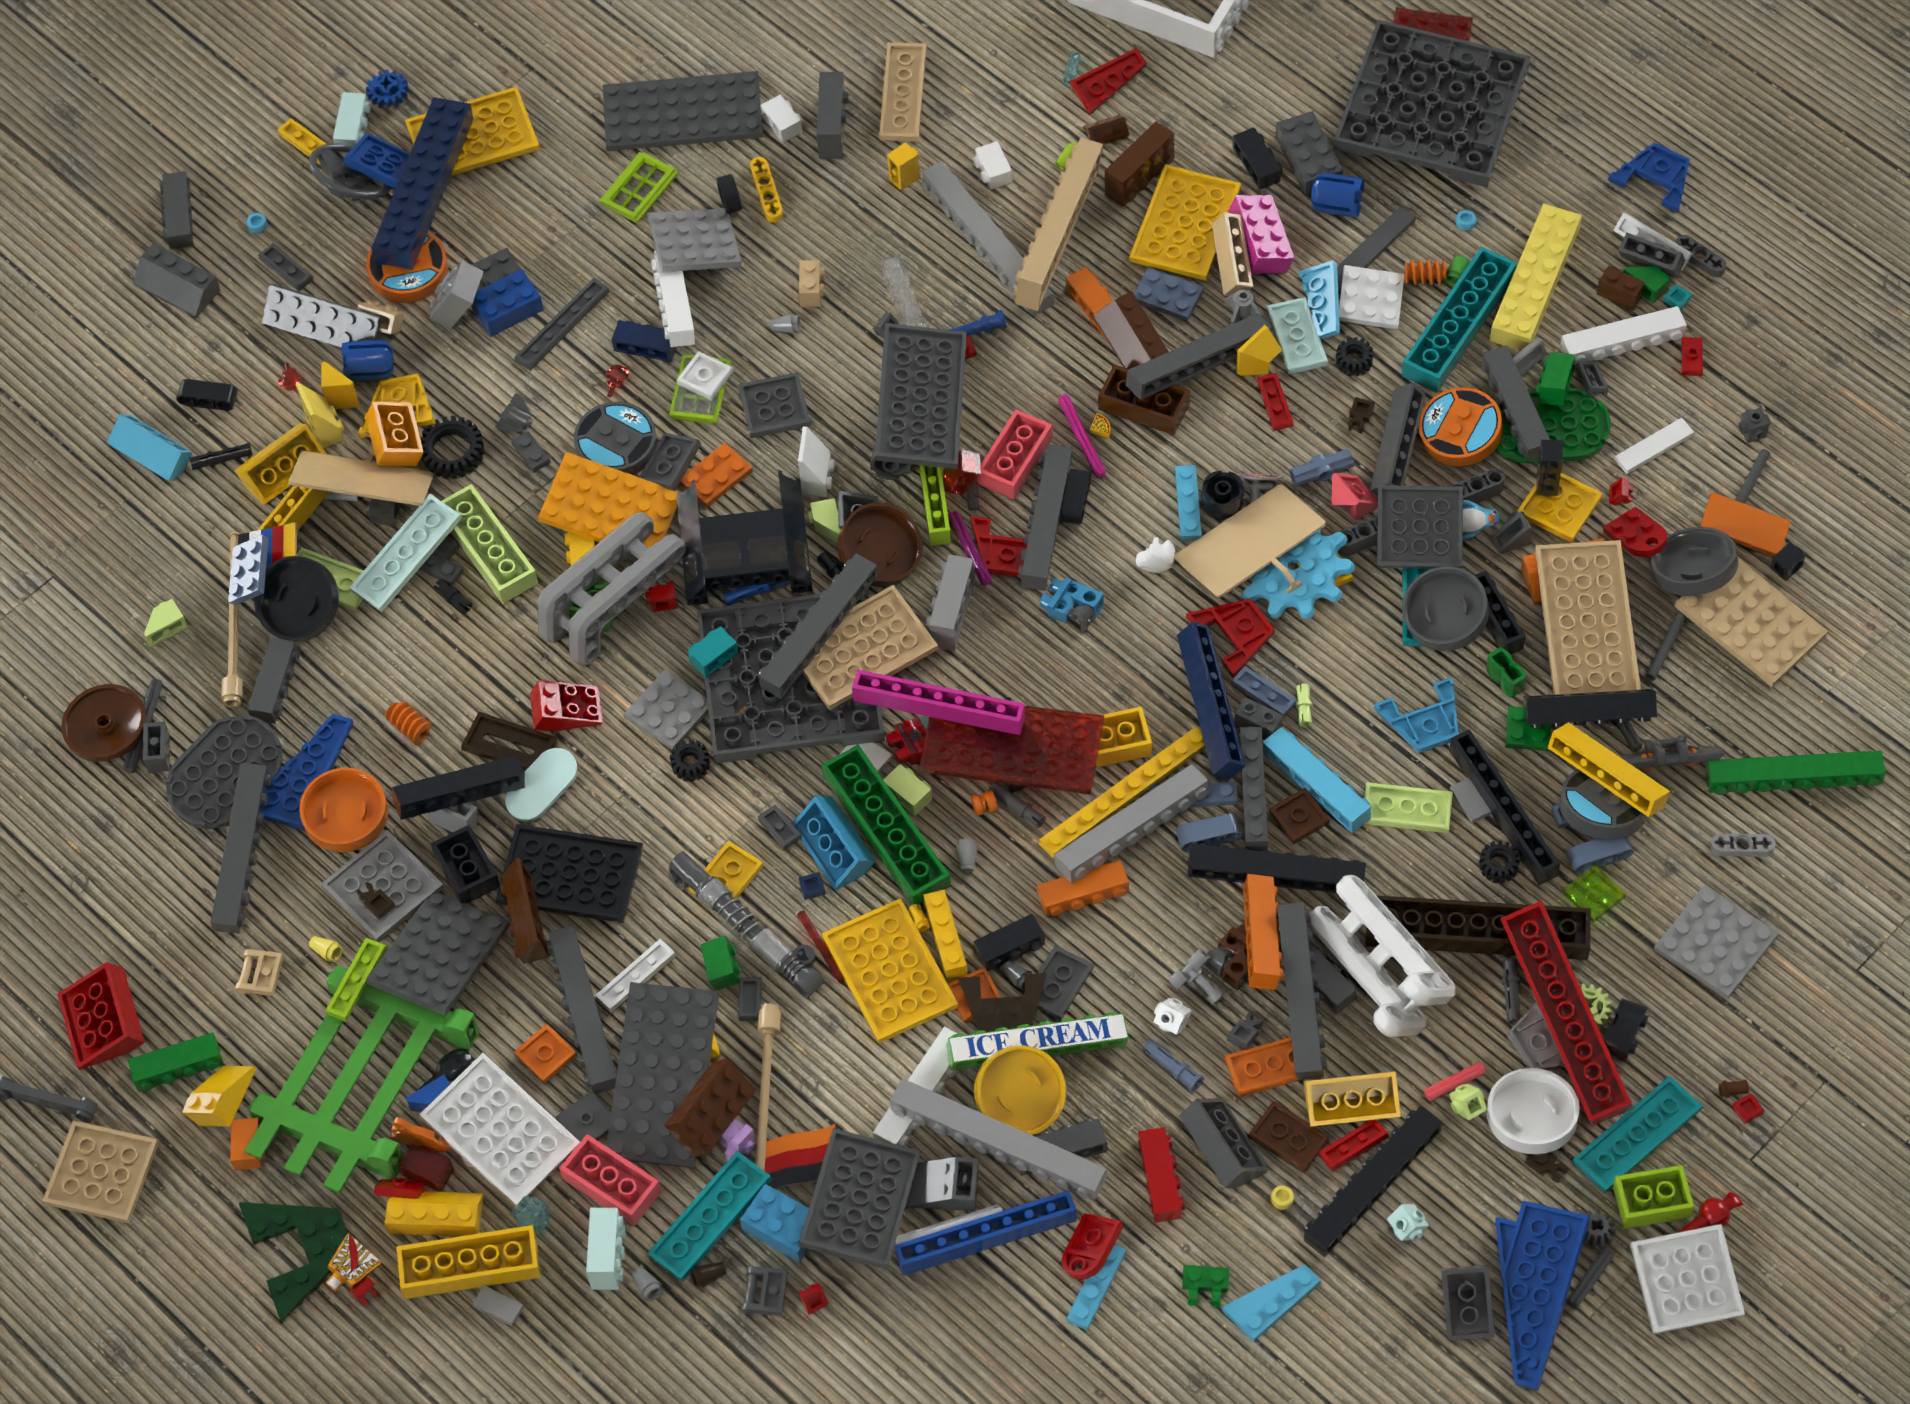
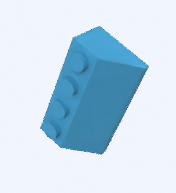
(833, 842)

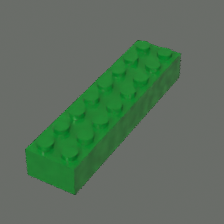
(885, 825)

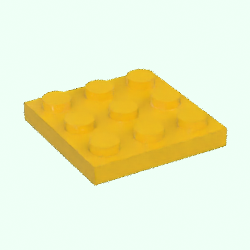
(1563, 513)

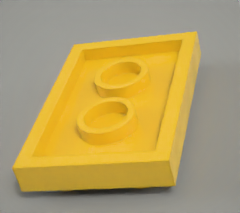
(733, 868)

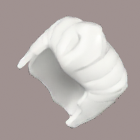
(1157, 557)

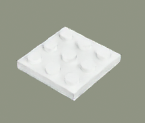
(1370, 297)

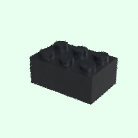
(465, 865)

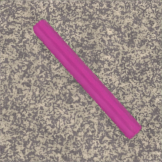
(1082, 436)

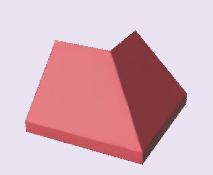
(1352, 495)

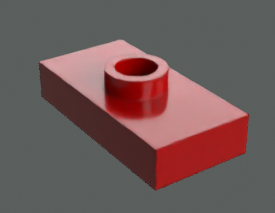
(1692, 356)
(399, 1188)

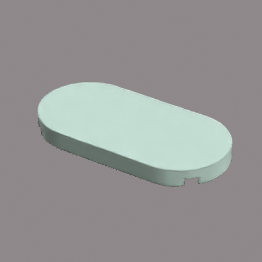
(544, 784)

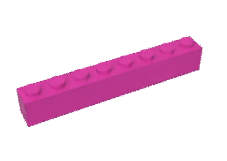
(938, 702)

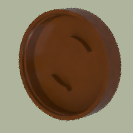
(883, 537)

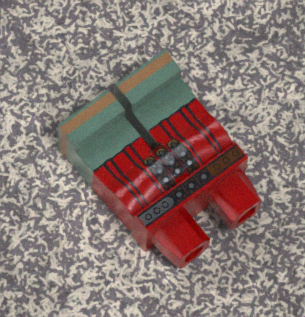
(911, 737)

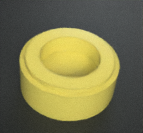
(1282, 1197)

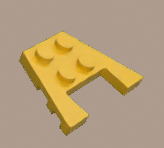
(404, 389)

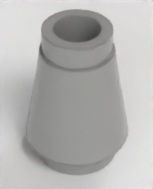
(787, 324)
(967, 854)
(648, 1286)

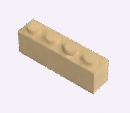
(1232, 253)

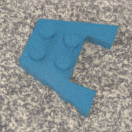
(1427, 726)

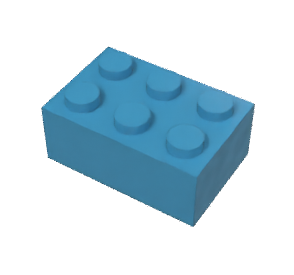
(776, 1222)

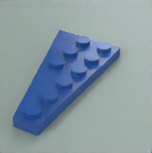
(313, 760)

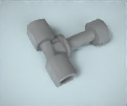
(1192, 972)

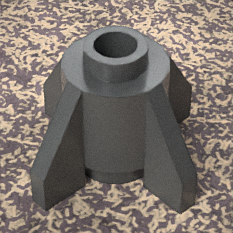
(515, 416)

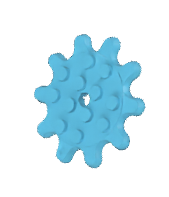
(1317, 572)

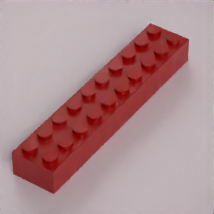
(1567, 1013)

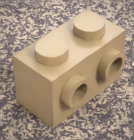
(810, 283)
(391, 317)

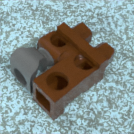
(1232, 946)

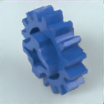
(387, 89)

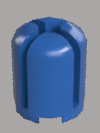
(1337, 194)
(367, 360)

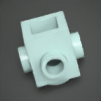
(1408, 1222)

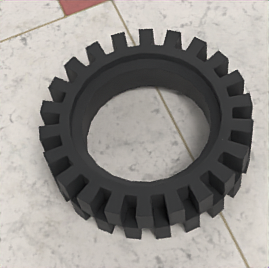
(456, 466)

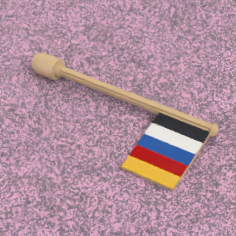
(281, 544)

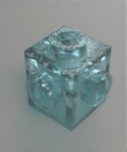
(531, 1212)

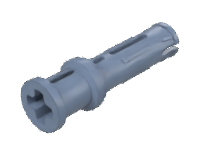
(1180, 1071)

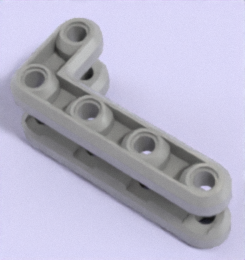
(623, 589)

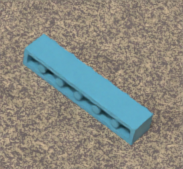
(1321, 783)

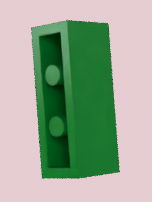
(1555, 379)

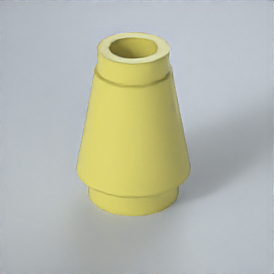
(328, 949)

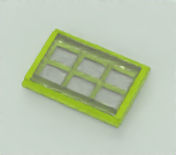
(638, 187)
(693, 407)

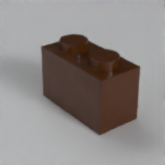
(1620, 288)

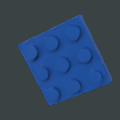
(377, 159)

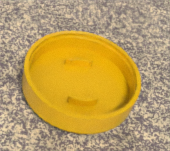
(1021, 1088)

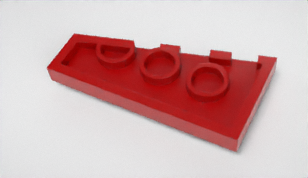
(1104, 81)

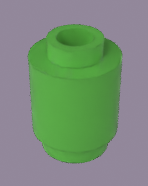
(1456, 269)

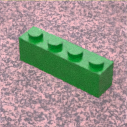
(175, 1062)

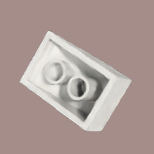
(814, 465)

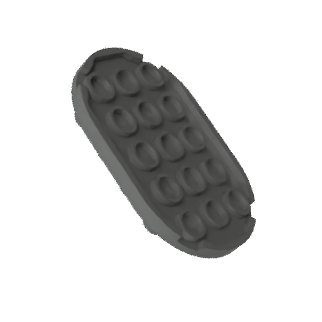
(206, 774)

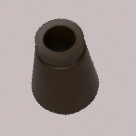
(706, 1274)

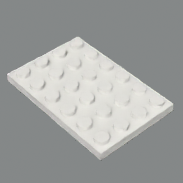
(499, 1129)

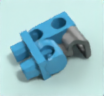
(1073, 602)

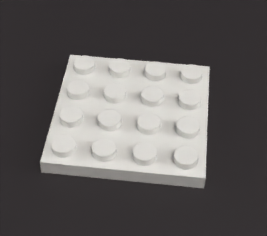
(1687, 1279)

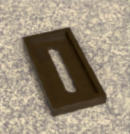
(487, 724)

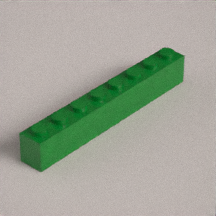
(1795, 772)

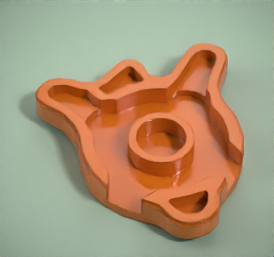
(408, 1134)

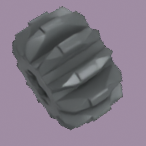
(1603, 1233)

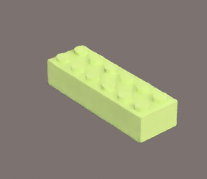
(490, 546)

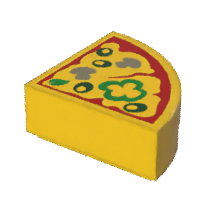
(1101, 426)

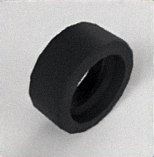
(729, 193)

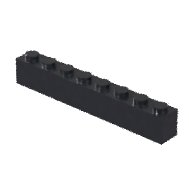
(1504, 807)
(1287, 868)
(1372, 1181)

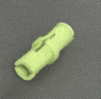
(1304, 705)

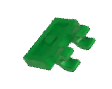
(1205, 1279)

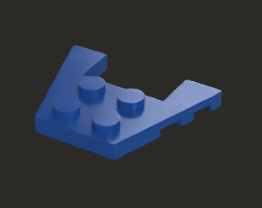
(1660, 167)

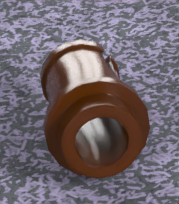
(1733, 1088)

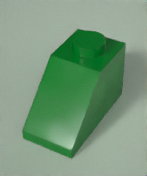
(1655, 280)

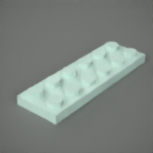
(405, 553)

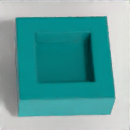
(1677, 297)

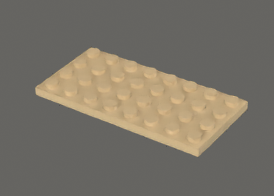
(1587, 617)

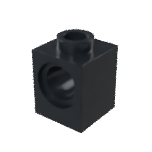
(1787, 561)

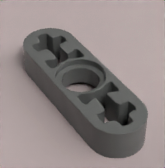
(1703, 264)

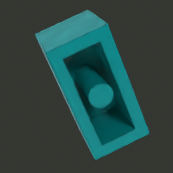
(712, 651)

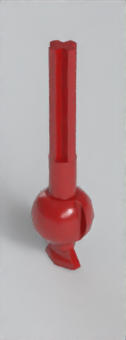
(1714, 1212)

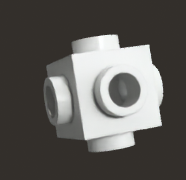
(1172, 1015)

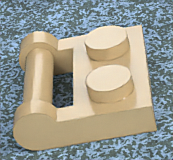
(265, 974)

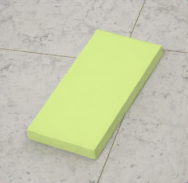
(343, 574)
(1409, 807)

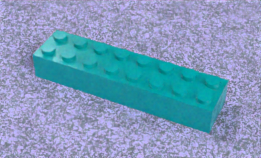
(1458, 319)

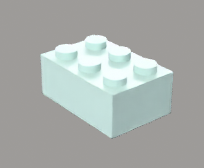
(605, 1249)

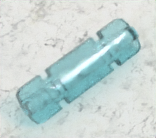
(1072, 67)

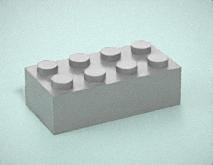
(951, 601)

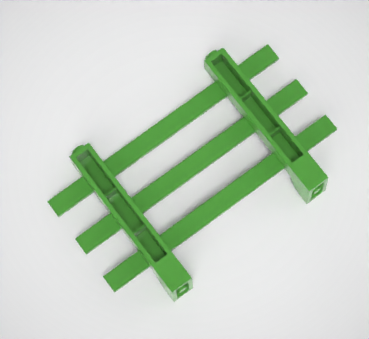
(318, 1130)

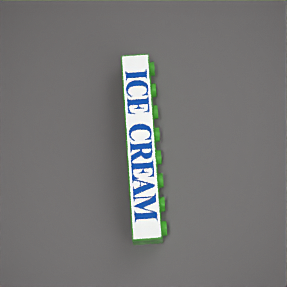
(1052, 1038)

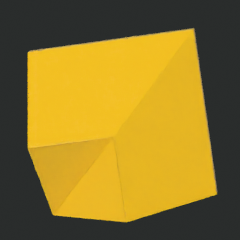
(1256, 353)

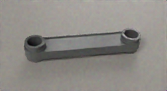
(82, 1109)

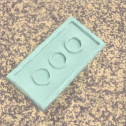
(1297, 335)

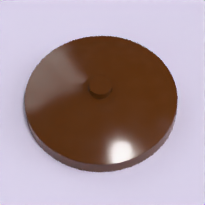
(104, 722)

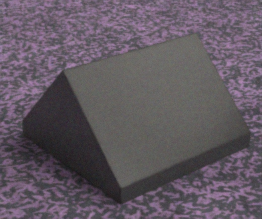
(849, 502)

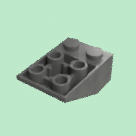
(945, 1184)

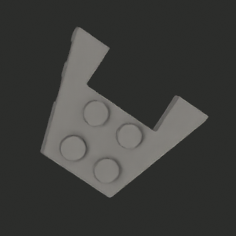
(1534, 1041)

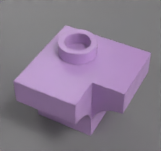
(738, 1138)

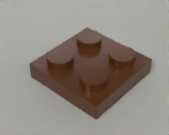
(1299, 815)

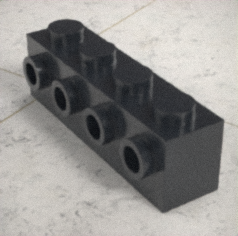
(1501, 620)

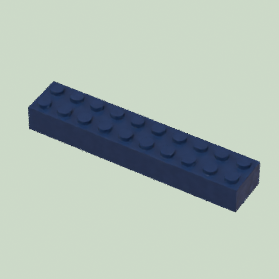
(422, 183)

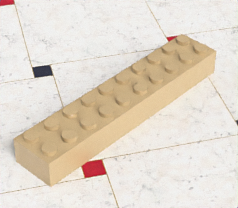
(1057, 224)

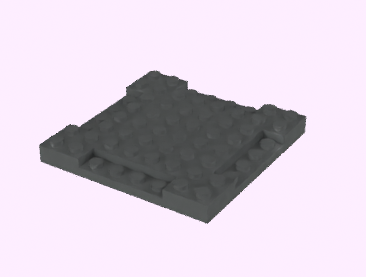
(1432, 102)
(768, 721)

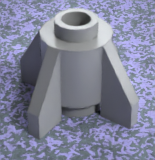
(1242, 304)

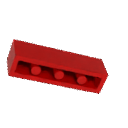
(1160, 1175)

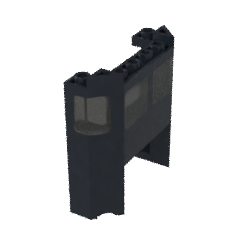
(744, 546)

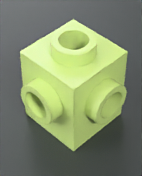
(1467, 1101)

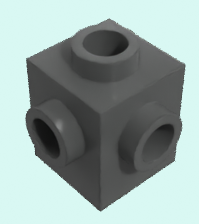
(1754, 424)

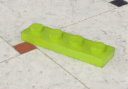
(355, 979)

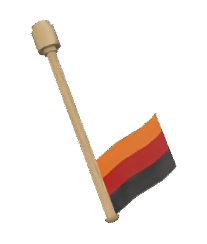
(795, 1156)

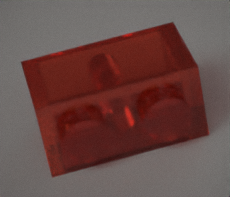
(968, 470)
(424, 1166)

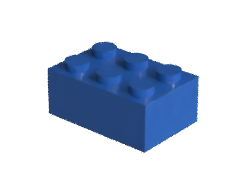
(506, 302)

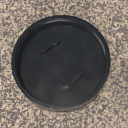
(297, 599)

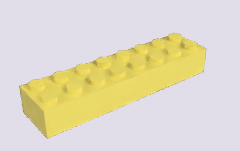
(1535, 277)

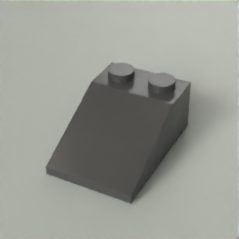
(1467, 1302)

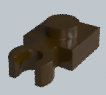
(1360, 413)
(377, 903)
(1546, 1163)

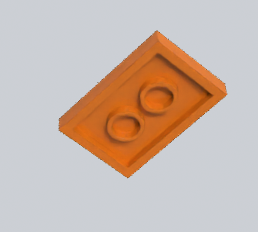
(717, 474)

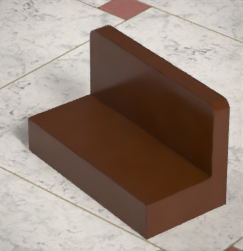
(1107, 129)

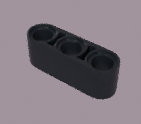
(207, 394)
(1075, 496)

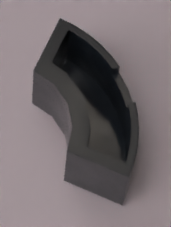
(1624, 1028)

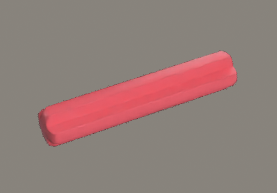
(1454, 1081)

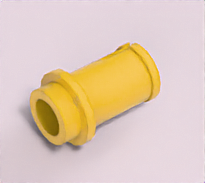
(917, 915)

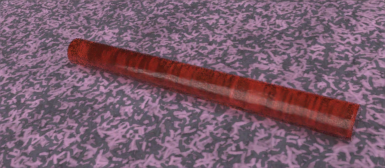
(820, 945)

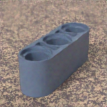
(1210, 831)
(1599, 852)

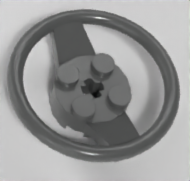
(341, 178)

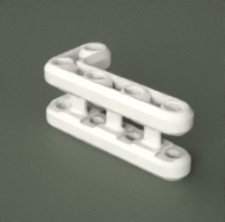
(1397, 1004)

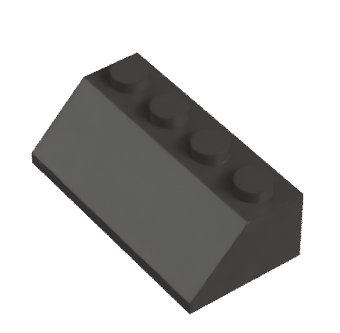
(175, 280)
(1223, 1142)

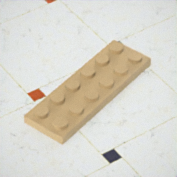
(903, 92)

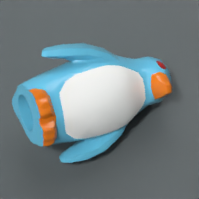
(1477, 518)

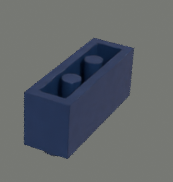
(642, 341)

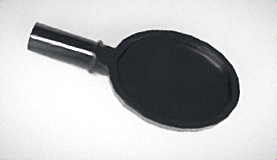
(451, 1065)

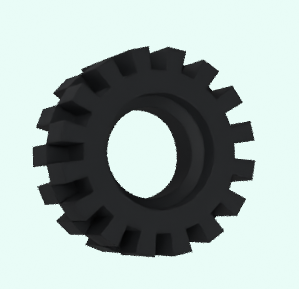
(1351, 366)
(690, 750)
(1499, 873)

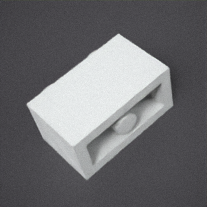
(781, 118)
(993, 165)

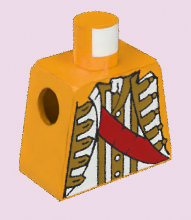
(351, 1264)

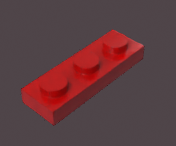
(1275, 401)
(1353, 1144)

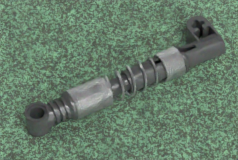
(764, 942)

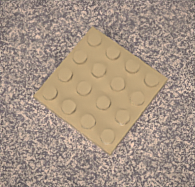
(100, 1172)

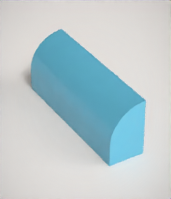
(149, 447)

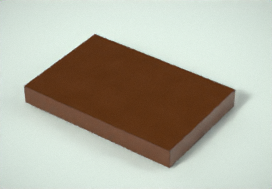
(1288, 1137)

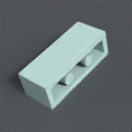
(351, 118)

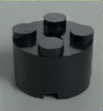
(1222, 494)

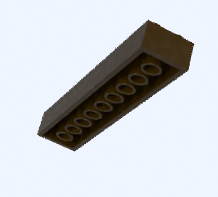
(1478, 926)

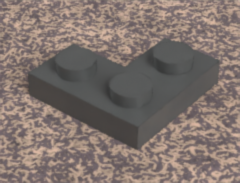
(439, 563)

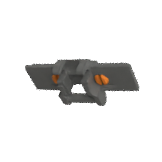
(1685, 754)

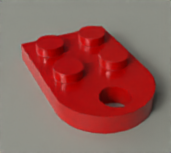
(1636, 533)
(1090, 1245)

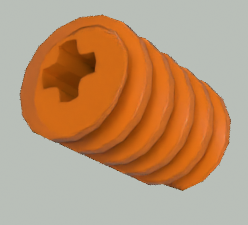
(1425, 272)
(408, 721)

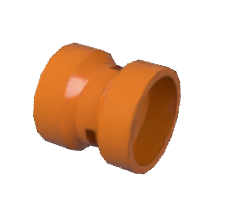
(979, 801)

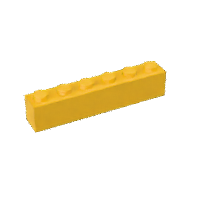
(1608, 769)

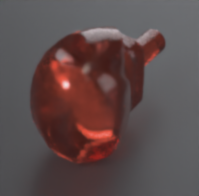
(616, 377)
(290, 378)

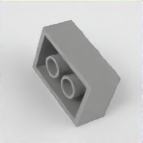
(455, 294)

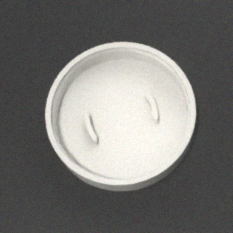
(1533, 1111)

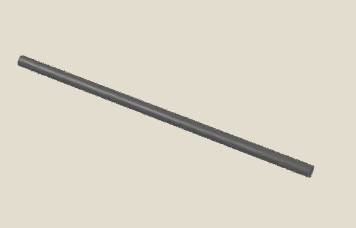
(1680, 618)

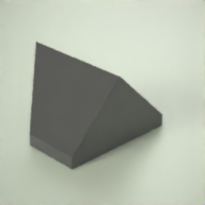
(1513, 533)

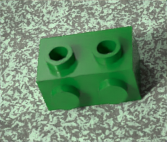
(720, 962)

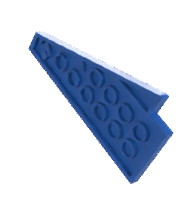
(1537, 1271)

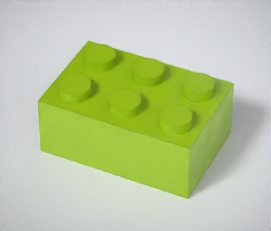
(1653, 1197)

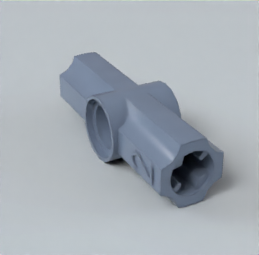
(1322, 467)

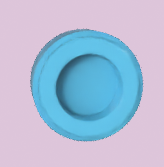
(1466, 220)
(256, 223)

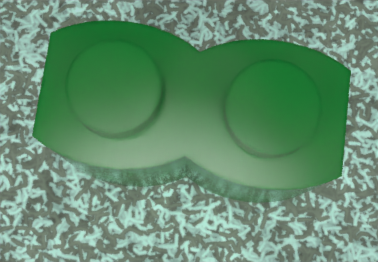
(1506, 672)

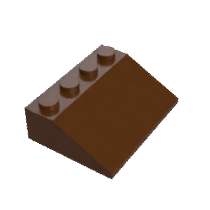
(524, 913)

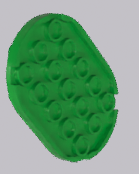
(1580, 424)

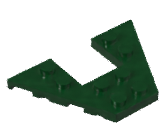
(321, 1236)

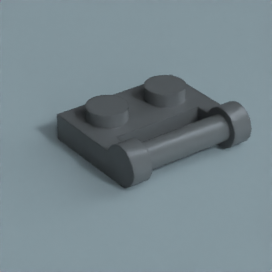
(772, 1291)

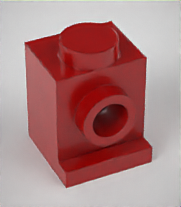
(662, 597)

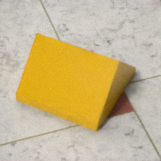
(337, 388)

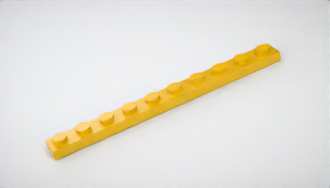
(1124, 792)

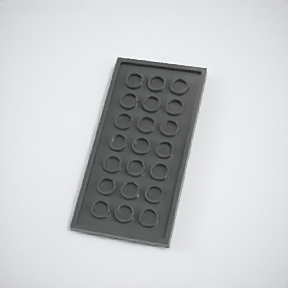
(682, 111)
(920, 396)
(660, 1061)

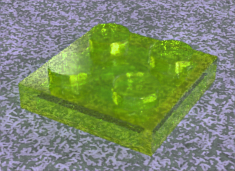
(1594, 891)

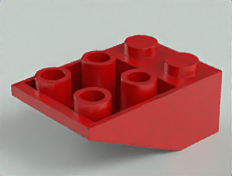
(564, 706)

